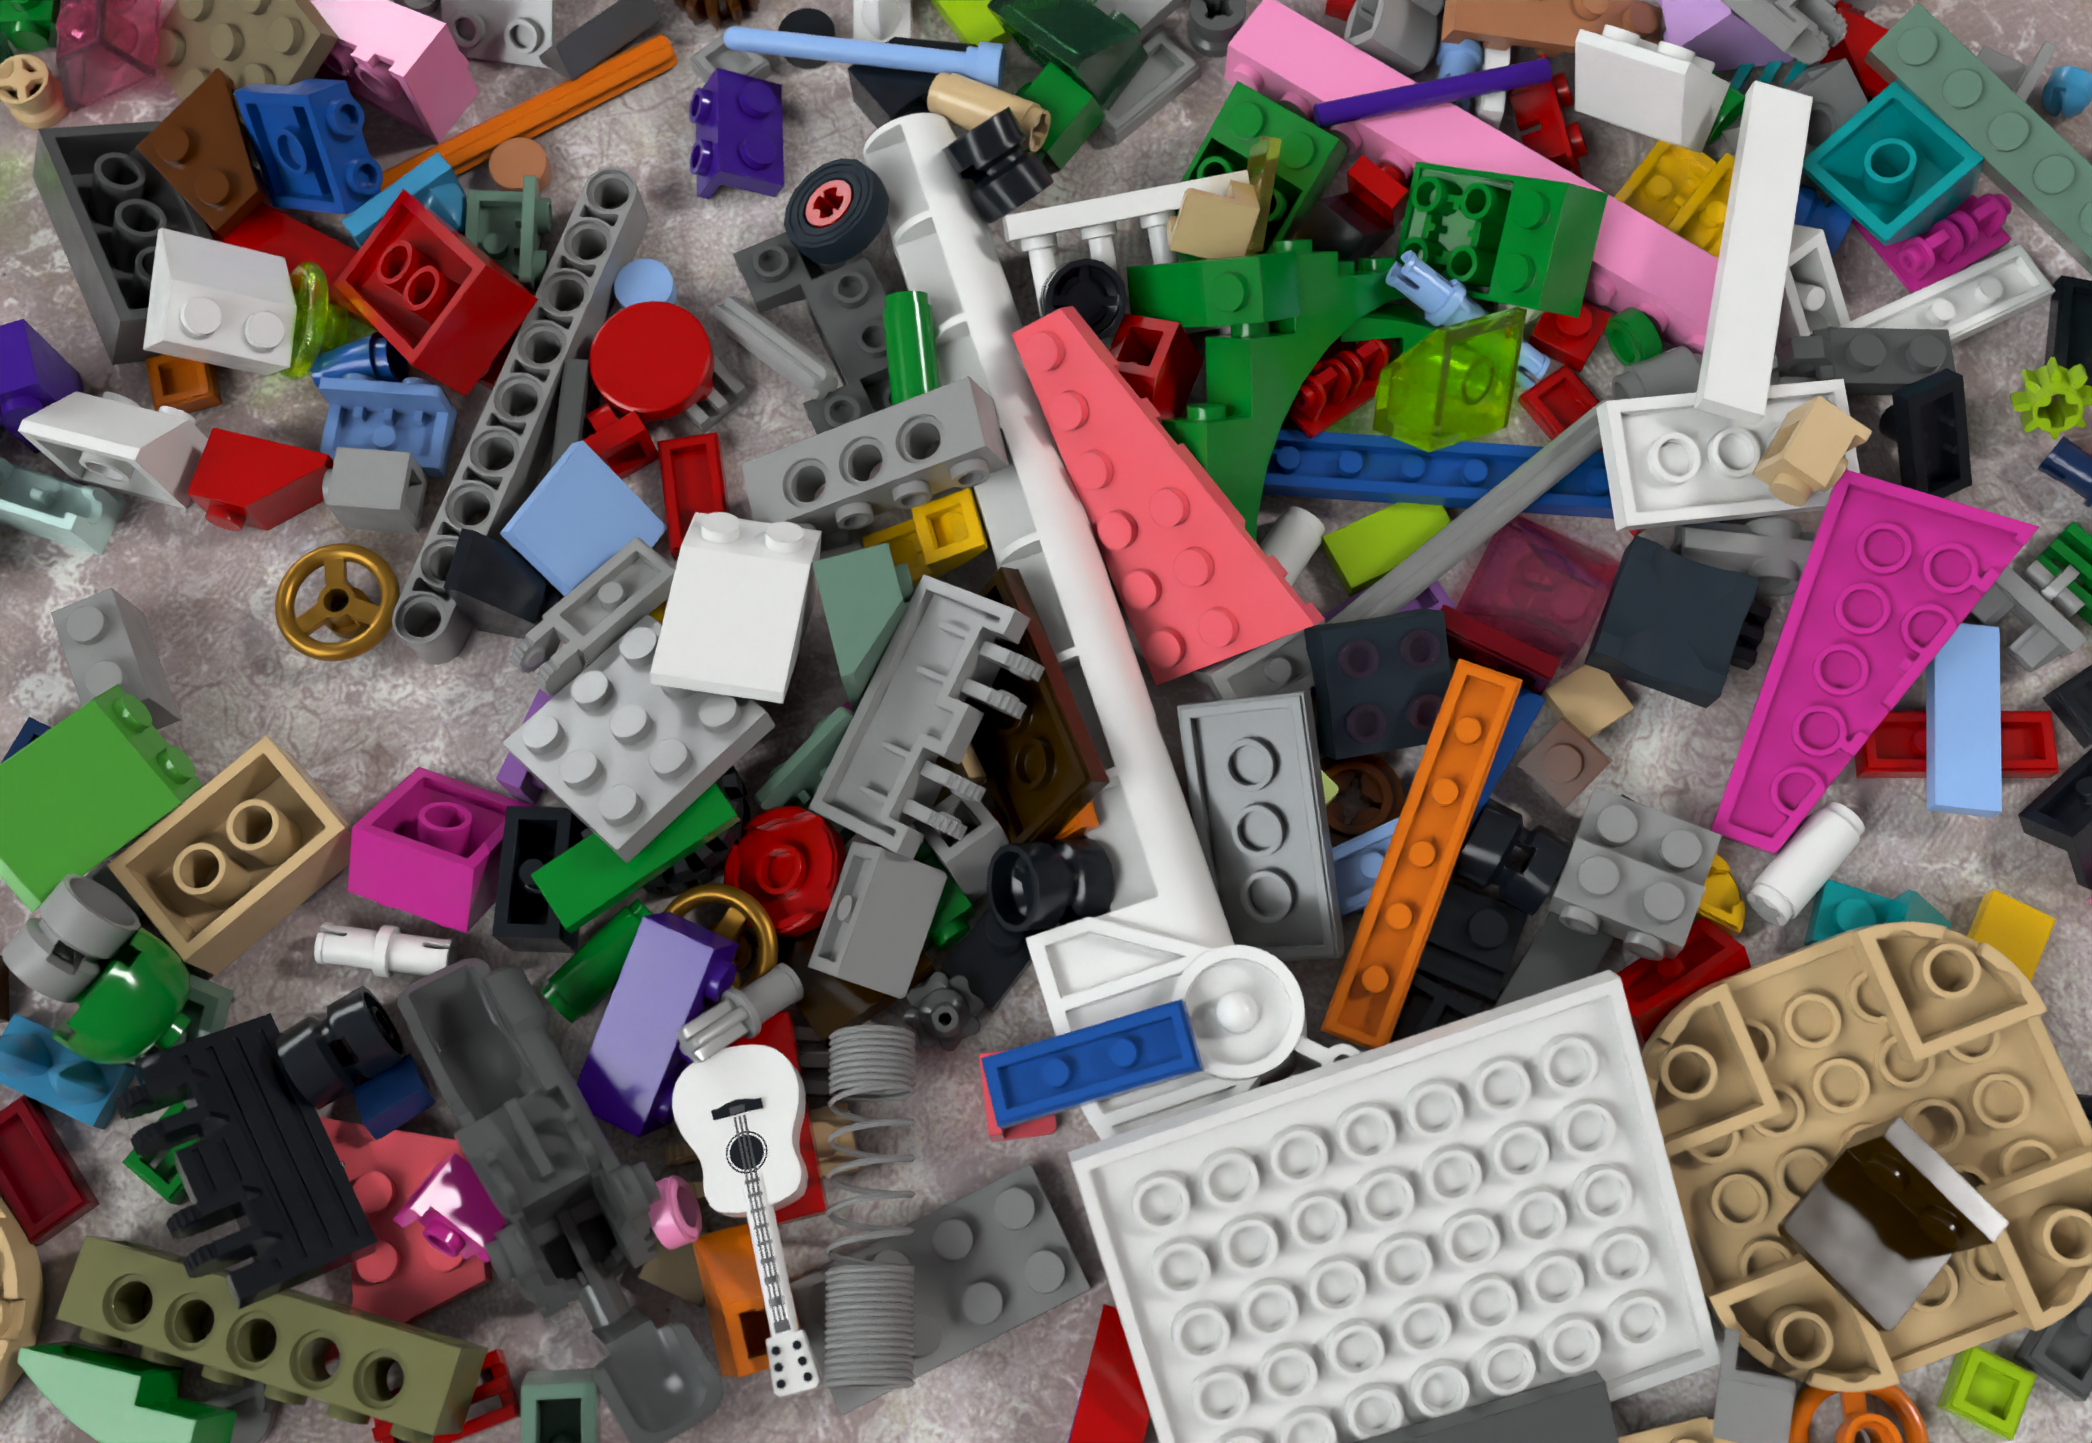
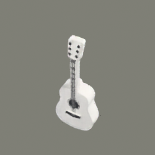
(745, 1126)

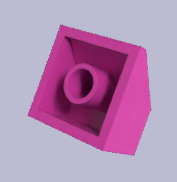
(431, 849)

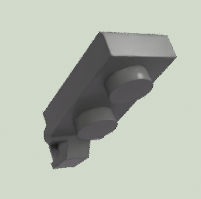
(1867, 358)

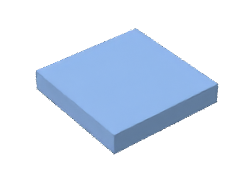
(579, 519)

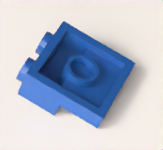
(310, 145)

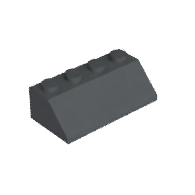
(107, 218)

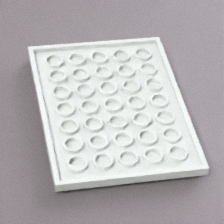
(1404, 1232)

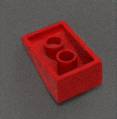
(434, 294)

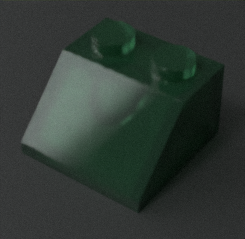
(1079, 39)

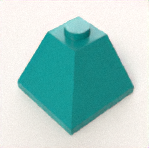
(1895, 167)

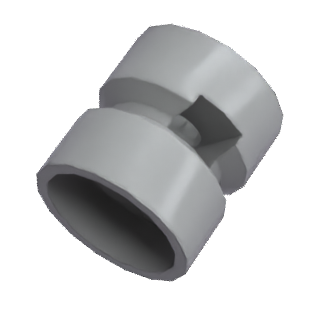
(65, 946)

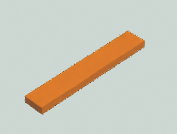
(1421, 856)

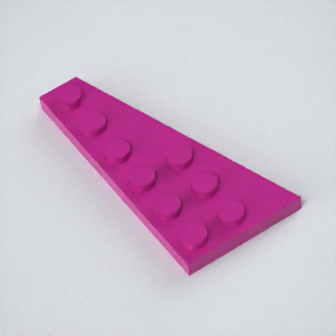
(1867, 617)

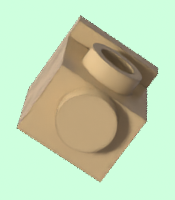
(1809, 451)

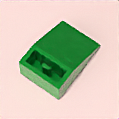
(1304, 165)
(1504, 235)

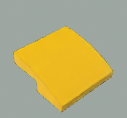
(1682, 193)

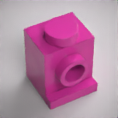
(453, 1210)

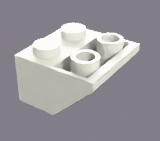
(1647, 87)

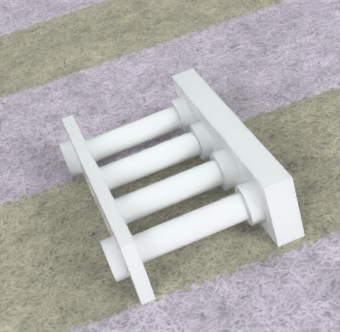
(1098, 222)

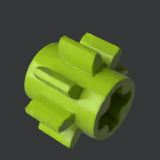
(2037, 396)

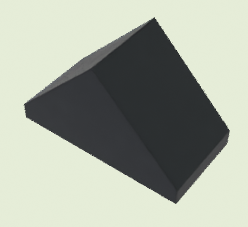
(1345, 226)

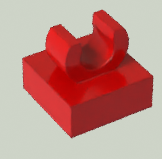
(620, 442)

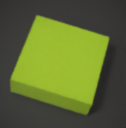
(1987, 1391)

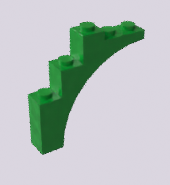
(1262, 366)

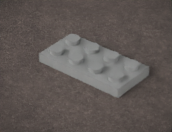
(977, 1274)

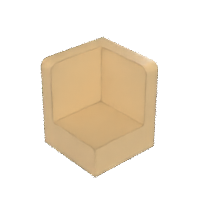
(1214, 223)

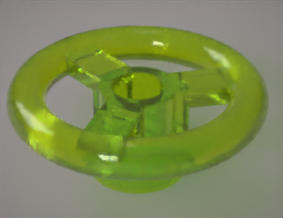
(317, 323)

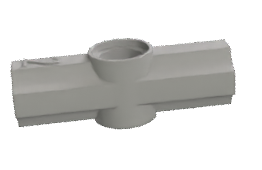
(1762, 548)

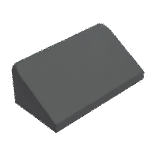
(600, 37)

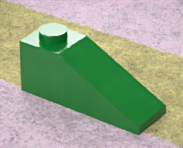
(1217, 290)

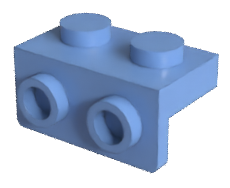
(389, 417)

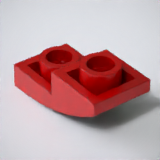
(1112, 1397)

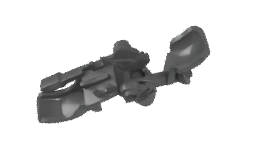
(559, 1185)

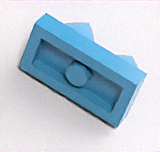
(430, 182)
(57, 1076)

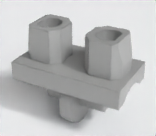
(2048, 630)

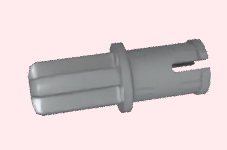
(740, 1013)

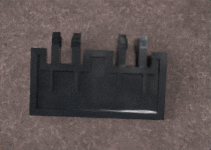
(256, 1162)

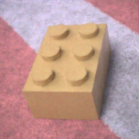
(236, 857)

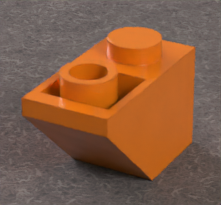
(734, 1300)

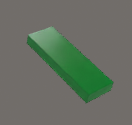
(595, 878)

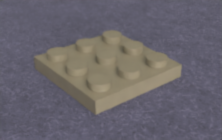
(246, 40)

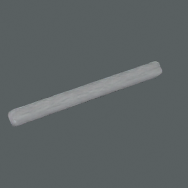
(1478, 522)

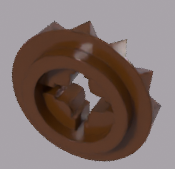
(1377, 786)

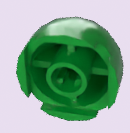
(130, 1005)

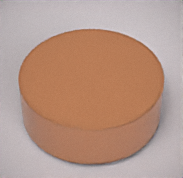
(519, 158)

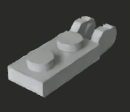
(594, 615)

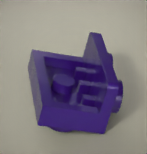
(737, 134)

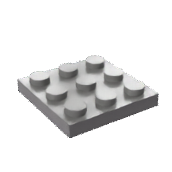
(633, 750)

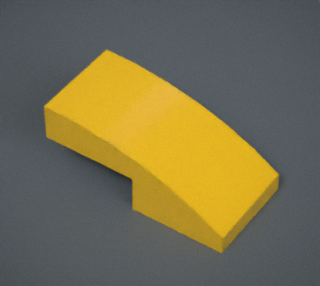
(937, 538)

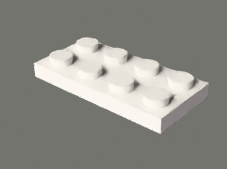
(1697, 466)

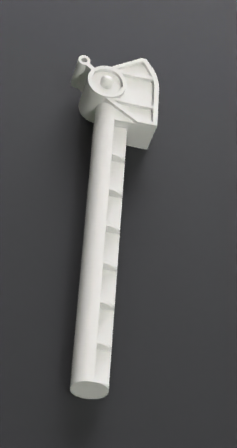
(1165, 916)

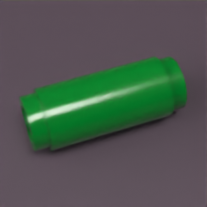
(910, 345)
(596, 966)

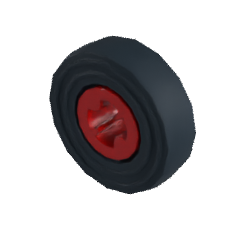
(836, 211)

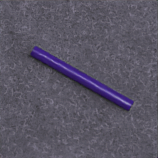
(1432, 92)

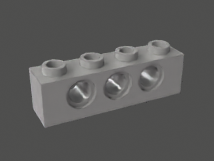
(957, 414)

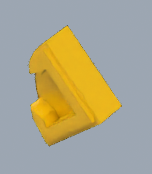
(1722, 899)

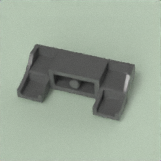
(848, 316)

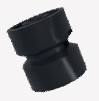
(998, 165)
(1091, 289)
(1490, 845)
(1049, 883)
(321, 1061)

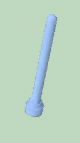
(979, 63)

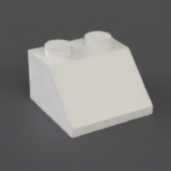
(220, 304)
(120, 445)

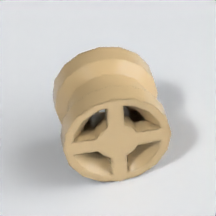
(31, 92)

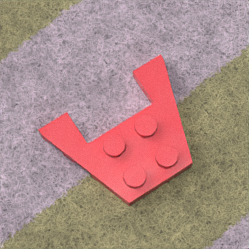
(406, 1272)

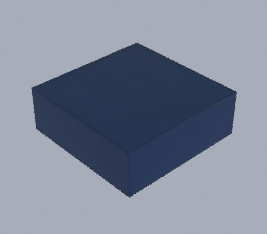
(393, 1097)

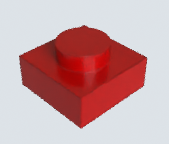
(1379, 188)
(1568, 337)

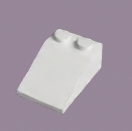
(737, 607)

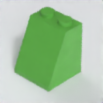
(85, 793)

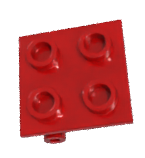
(1339, 384)

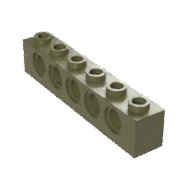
(438, 1369)

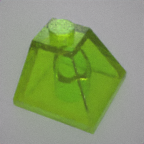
(1452, 383)

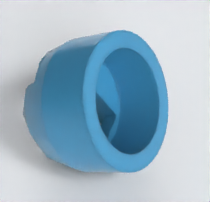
(2067, 91)

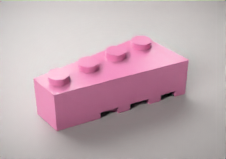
(398, 63)

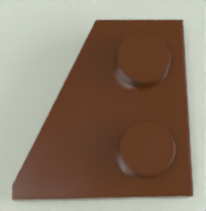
(208, 155)

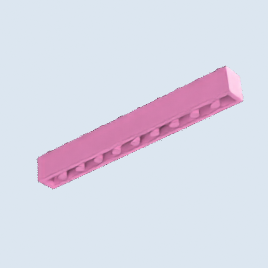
(1634, 256)

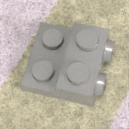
(1634, 875)

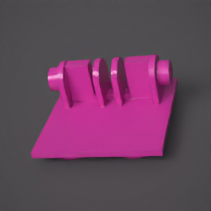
(1951, 244)

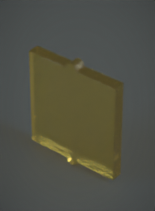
(1261, 173)

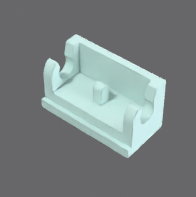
(57, 508)

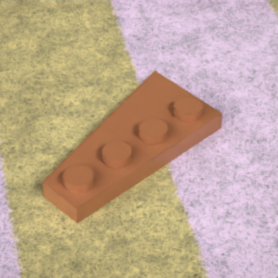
(1545, 24)

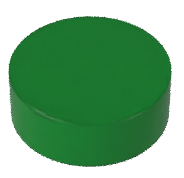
(1632, 336)

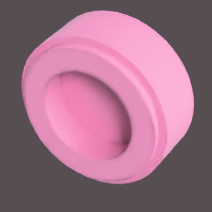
(677, 1214)

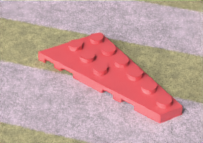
(1163, 525)

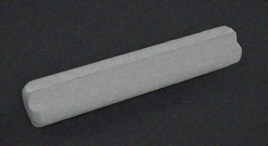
(775, 348)

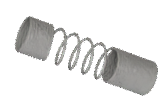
(869, 1300)

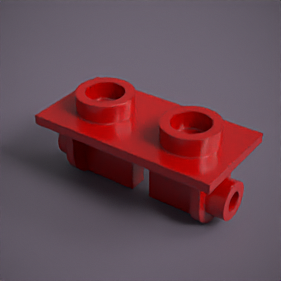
(1546, 106)

